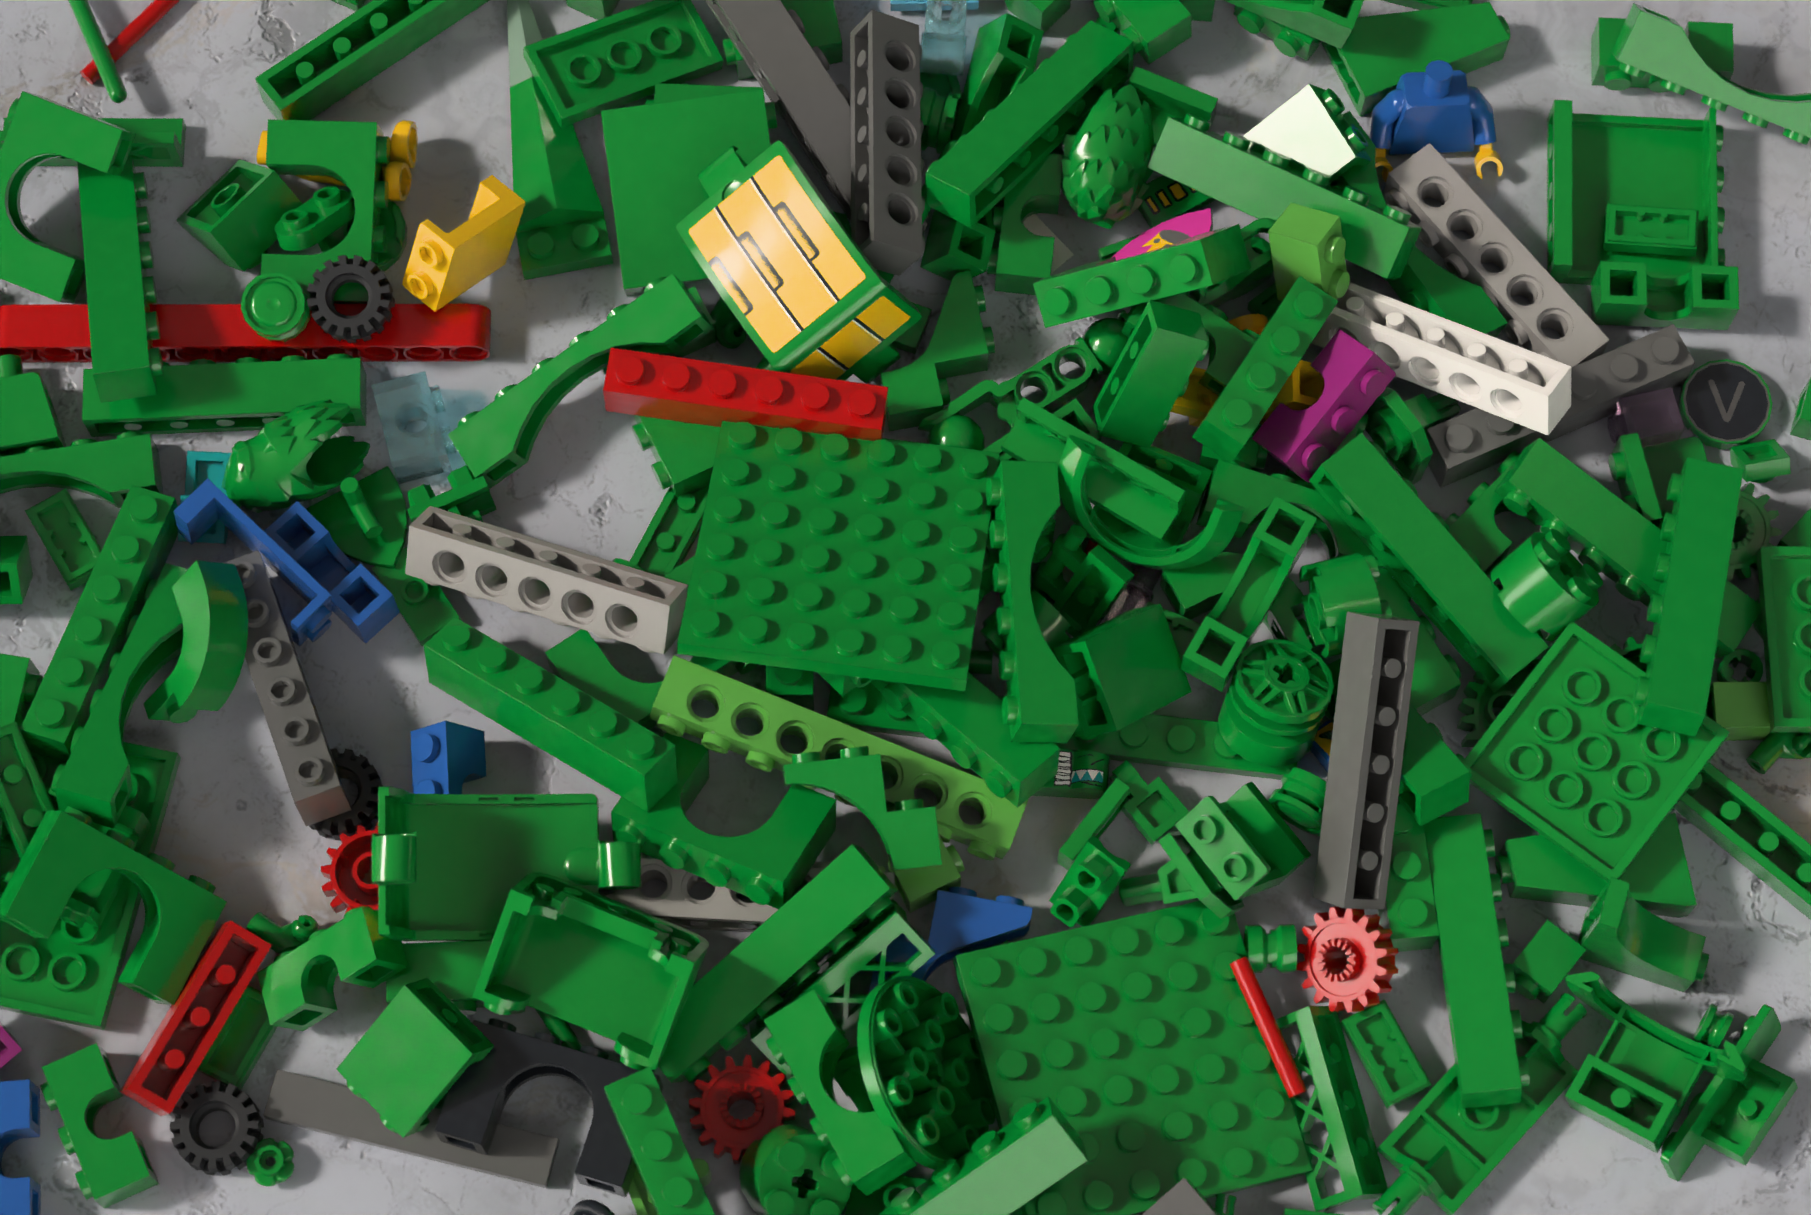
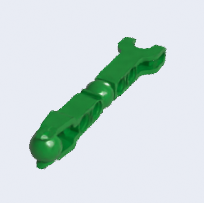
(1093, 352)

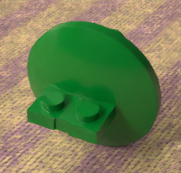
(918, 1070)

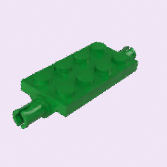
(1453, 1149)

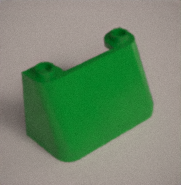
(591, 965)

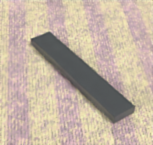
(340, 1113)

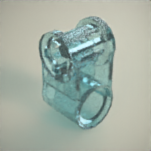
(944, 38)

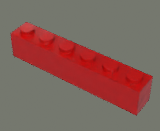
(732, 393)

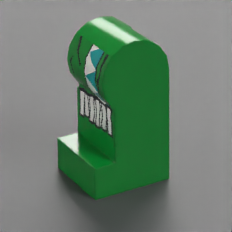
(1078, 776)

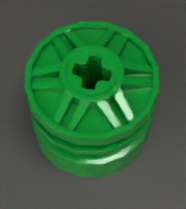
(1275, 702)

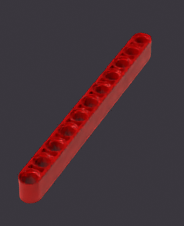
(222, 335)

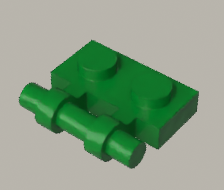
(1092, 589)

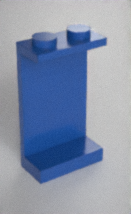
(208, 505)

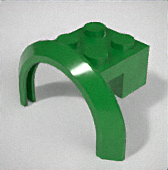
(1131, 544)
(1640, 1069)

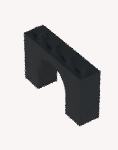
(483, 1089)

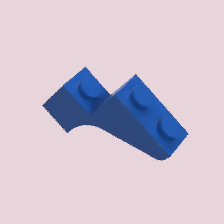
(960, 926)

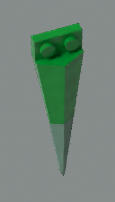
(562, 214)

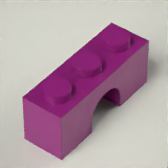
(1310, 436)

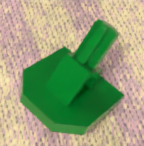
(1402, 428)
(1179, 880)

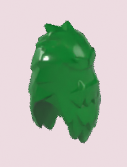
(1109, 158)
(293, 458)

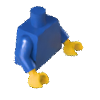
(1434, 110)

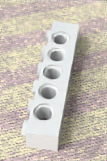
(1454, 359)

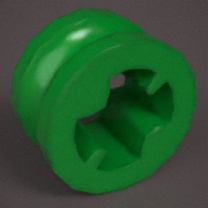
(1743, 656)
(1713, 1027)

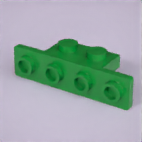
(1732, 1113)

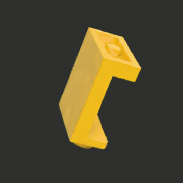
(453, 262)

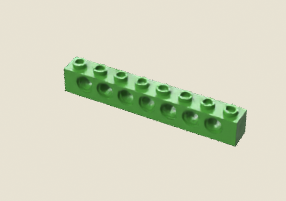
(777, 718)

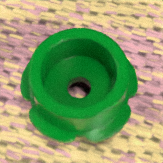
(274, 1174)

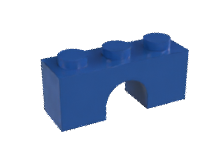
(354, 591)
(446, 757)
(17, 1121)

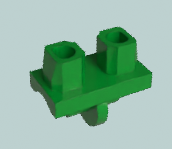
(467, 497)
(1088, 884)

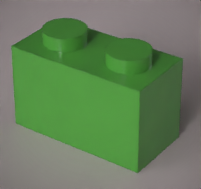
(1308, 246)

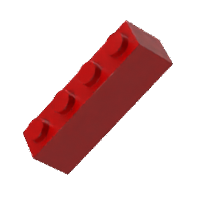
(195, 1018)

